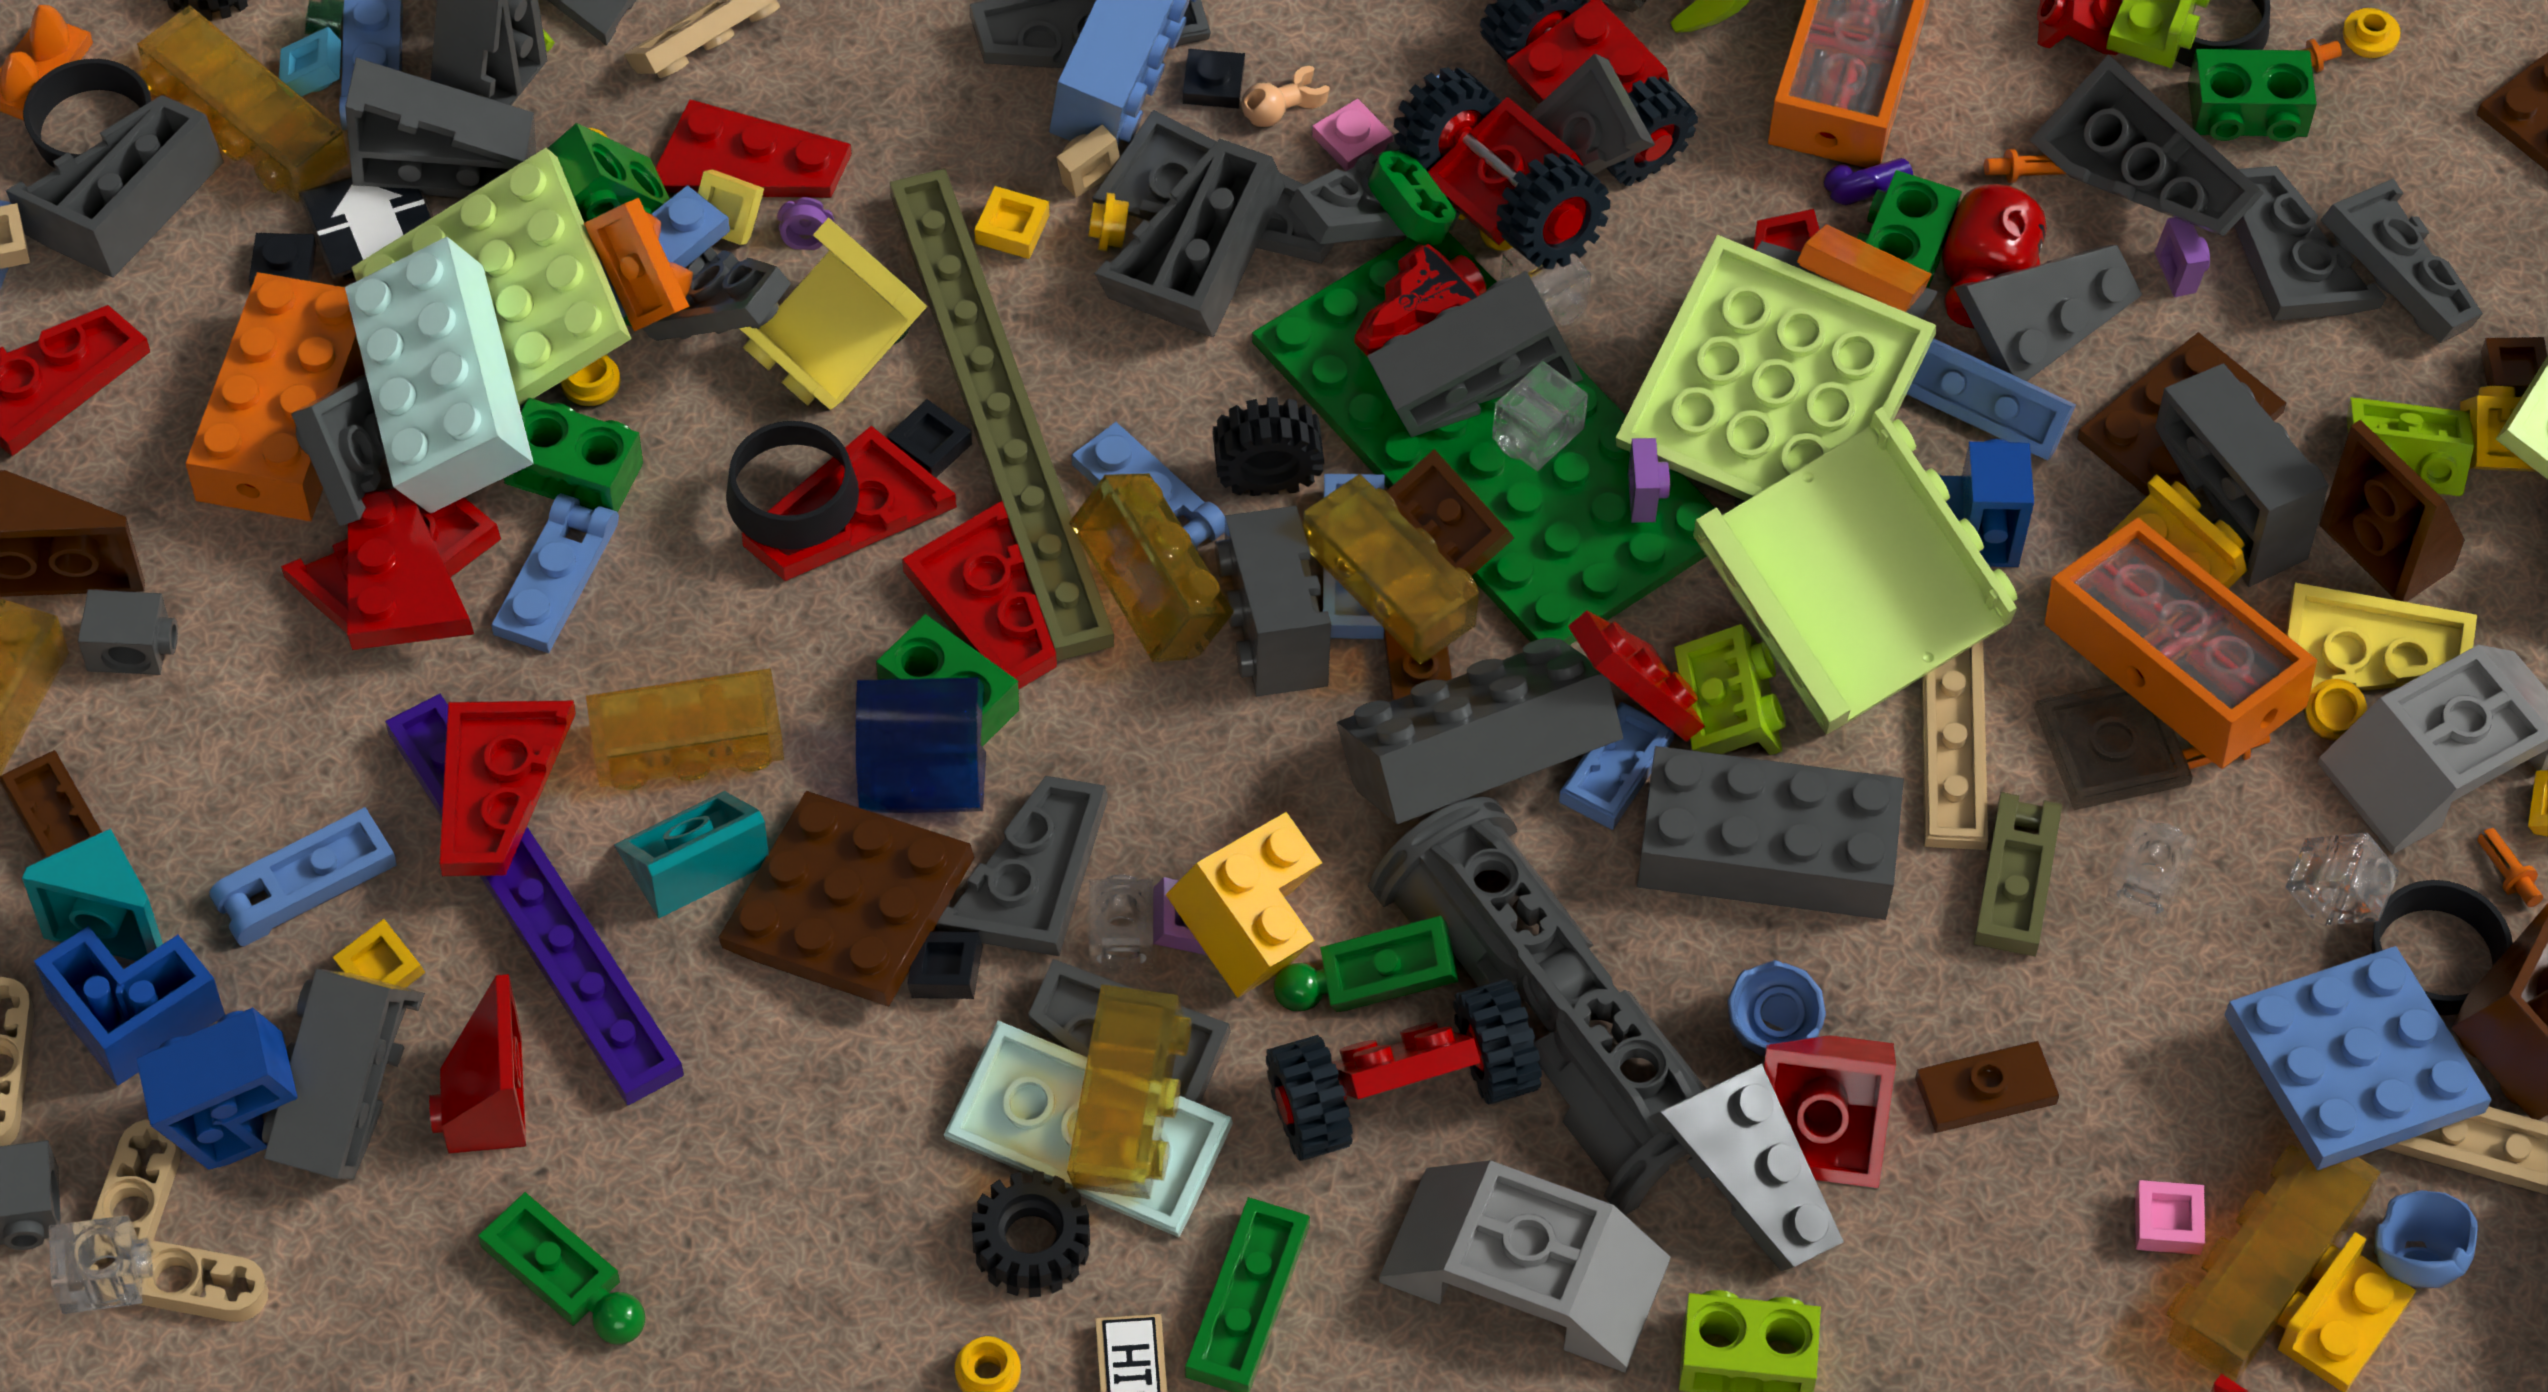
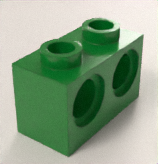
(2252, 93)
(606, 173)
(1912, 220)
(576, 448)
(937, 651)

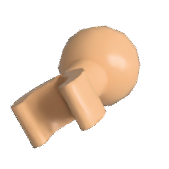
(1266, 103)

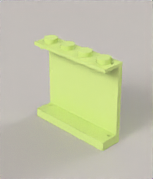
(1858, 573)

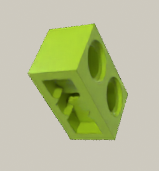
(1749, 1360)

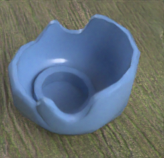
(1779, 996)
(2438, 1221)

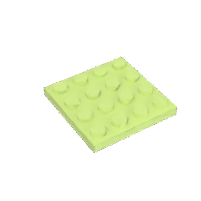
(538, 268)
(1770, 371)

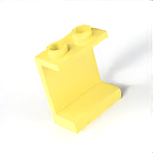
(835, 321)

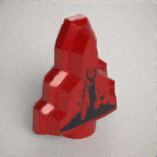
(1418, 294)

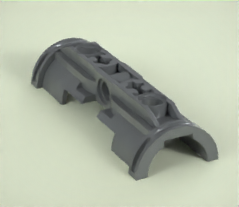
(1558, 977)

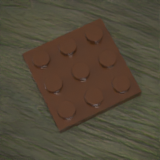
(847, 898)

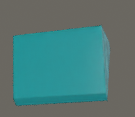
(696, 851)
(95, 889)

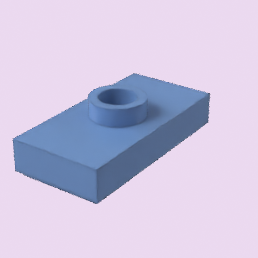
(1615, 773)

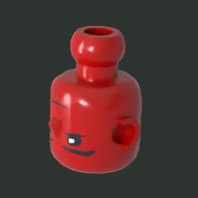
(1990, 235)

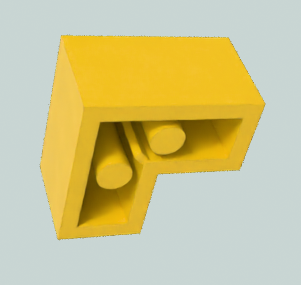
(1239, 904)

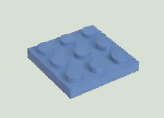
(2357, 1057)

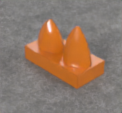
(42, 49)
(637, 265)

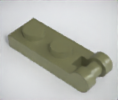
(2017, 875)

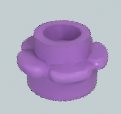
(792, 225)

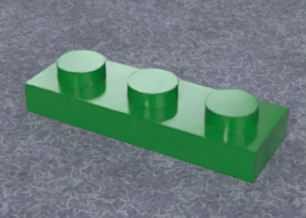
(1247, 1296)

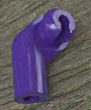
(1852, 187)

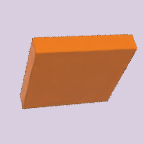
(1863, 268)

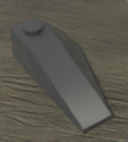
(2139, 149)

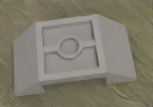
(2439, 742)
(1531, 1251)

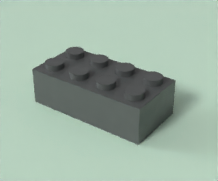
(1478, 729)
(1771, 832)

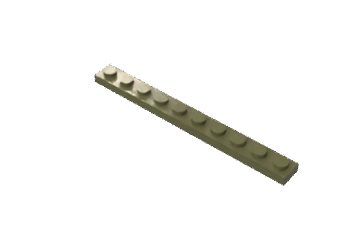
(1001, 414)

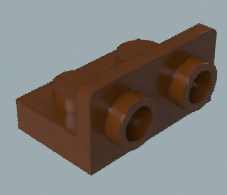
(1450, 512)

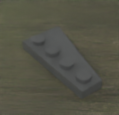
(1164, 154)

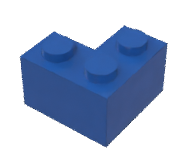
(1995, 497)
(132, 1008)
(215, 1086)

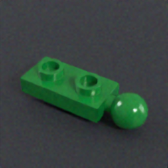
(1372, 968)
(562, 1270)

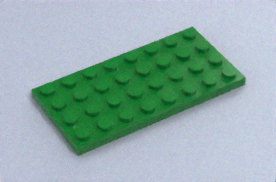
(1566, 520)

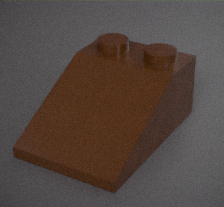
(2389, 518)
(61, 543)
(2508, 1020)

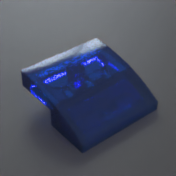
(920, 745)

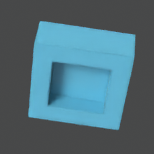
(311, 62)

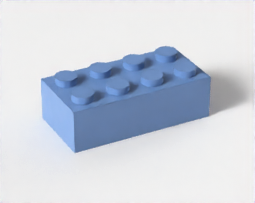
(1115, 66)

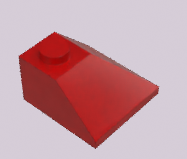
(483, 1079)
(1836, 1103)

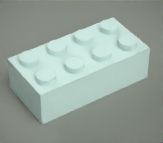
(438, 375)

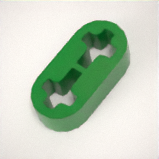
(1411, 198)

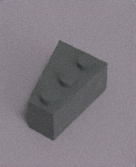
(488, 46)
(430, 134)
(122, 188)
(1199, 242)
(1470, 355)
(2245, 468)
(1274, 601)
(337, 1072)

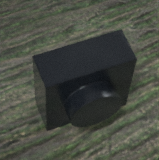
(1213, 78)
(283, 255)
(931, 437)
(946, 966)

